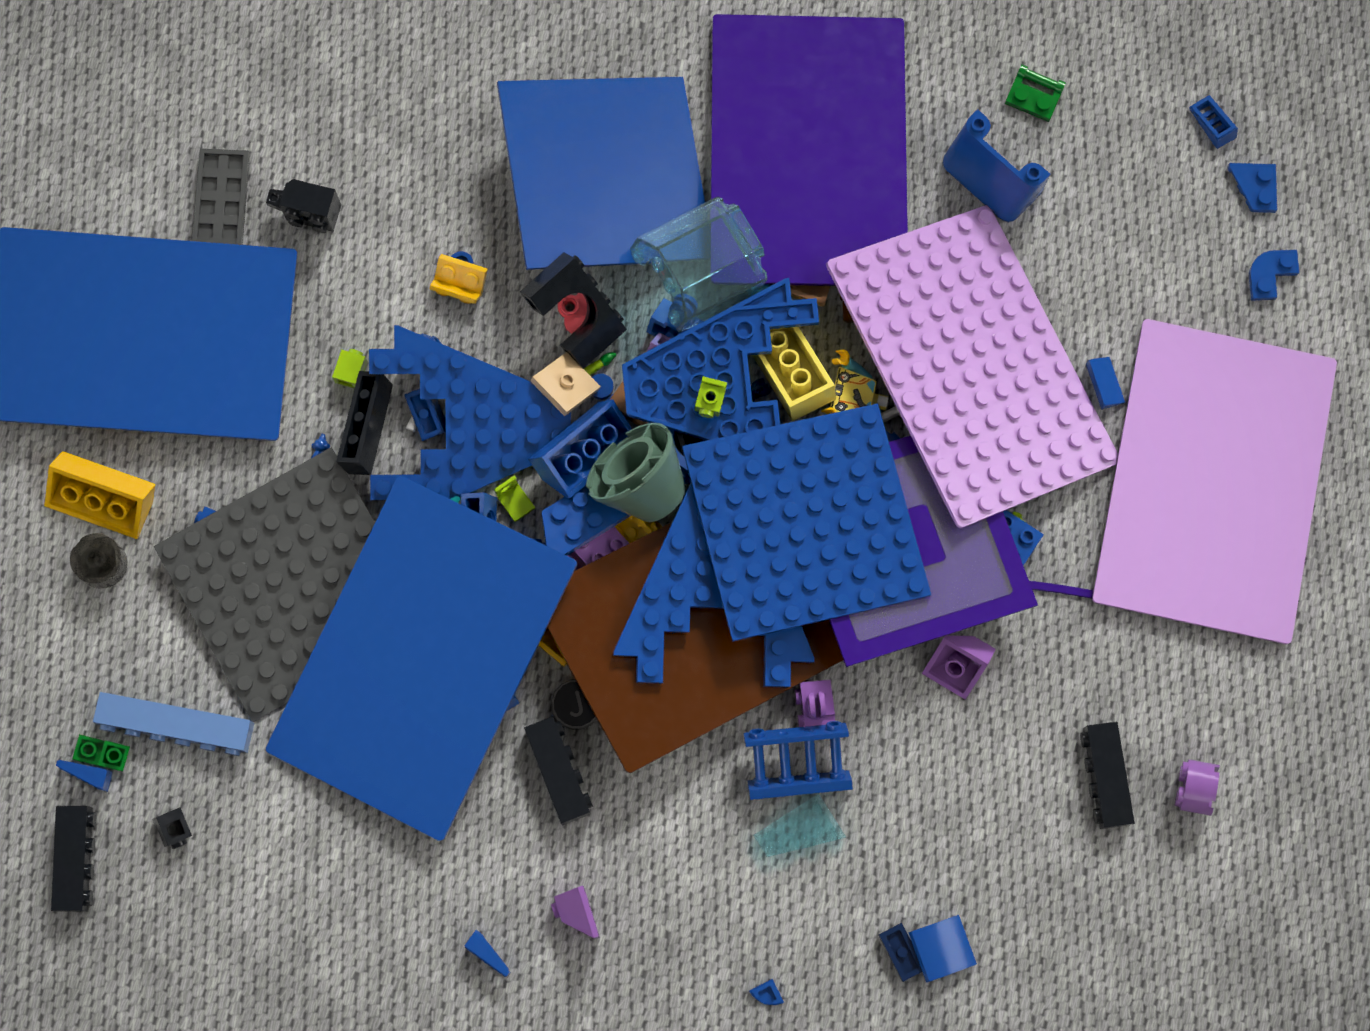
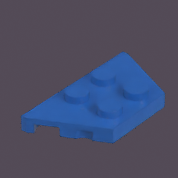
(577, 521)

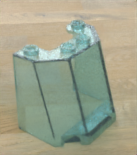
(705, 261)

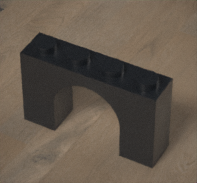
(601, 323)

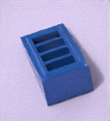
(1222, 134)
(94, 776)
(482, 949)

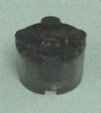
(87, 552)

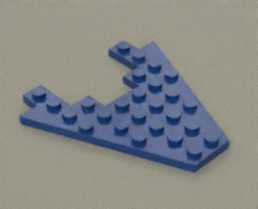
(667, 379)
(489, 416)
(685, 580)

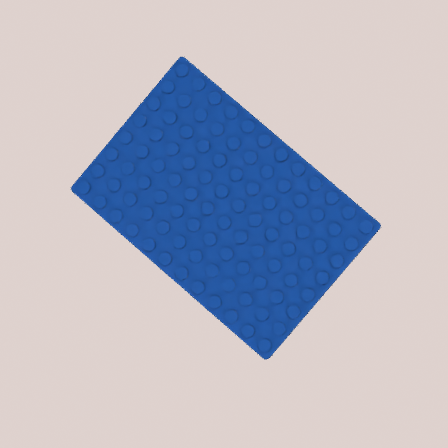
(144, 333)
(421, 657)

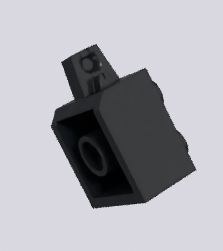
(307, 205)

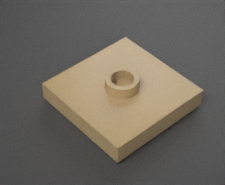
(565, 384)

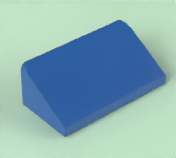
(1105, 382)
(426, 415)

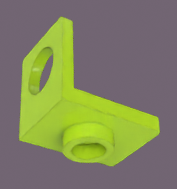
(514, 499)

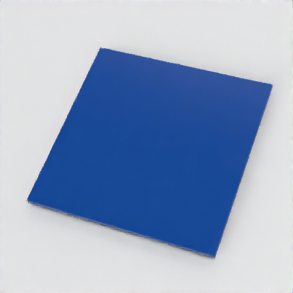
(597, 164)
(805, 522)

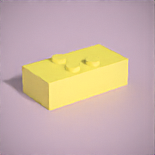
(796, 373)

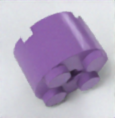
(1199, 787)

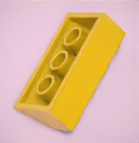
(98, 494)

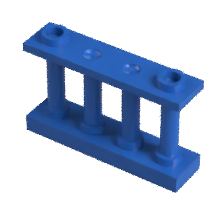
(811, 781)

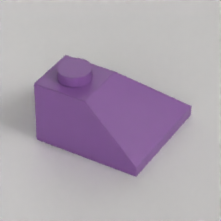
(959, 663)
(575, 911)

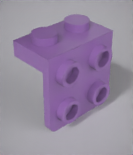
(599, 547)

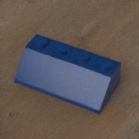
(571, 454)

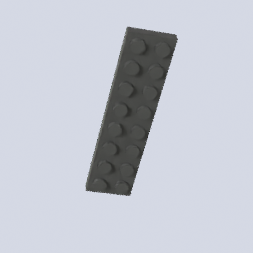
(221, 196)

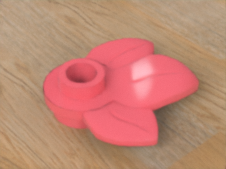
(574, 318)

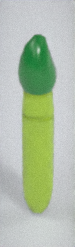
(604, 360)

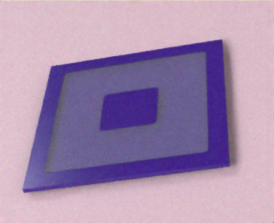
(969, 570)

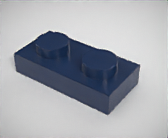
(901, 951)

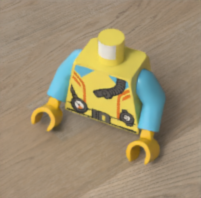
(853, 386)

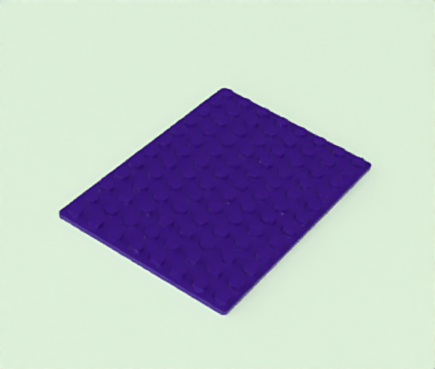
(810, 135)

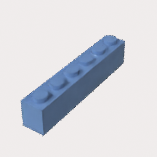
(173, 722)

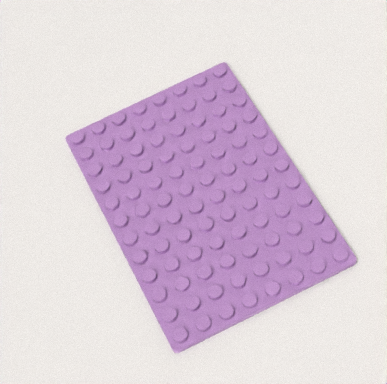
(973, 365)
(1215, 481)

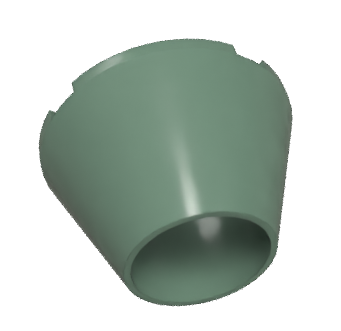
(639, 474)

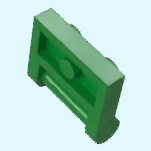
(1033, 100)

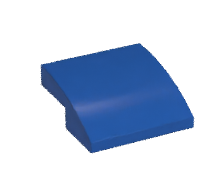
(942, 948)

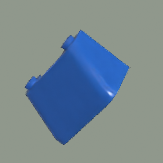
(990, 174)

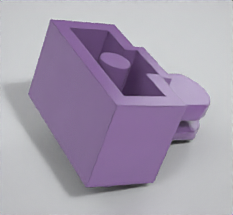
(815, 703)

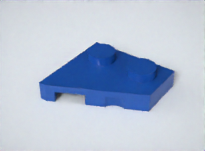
(1257, 185)

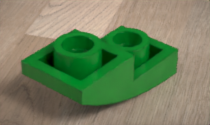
(101, 753)

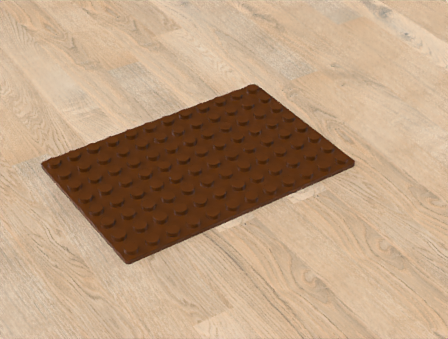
(703, 671)

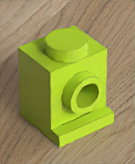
(714, 387)

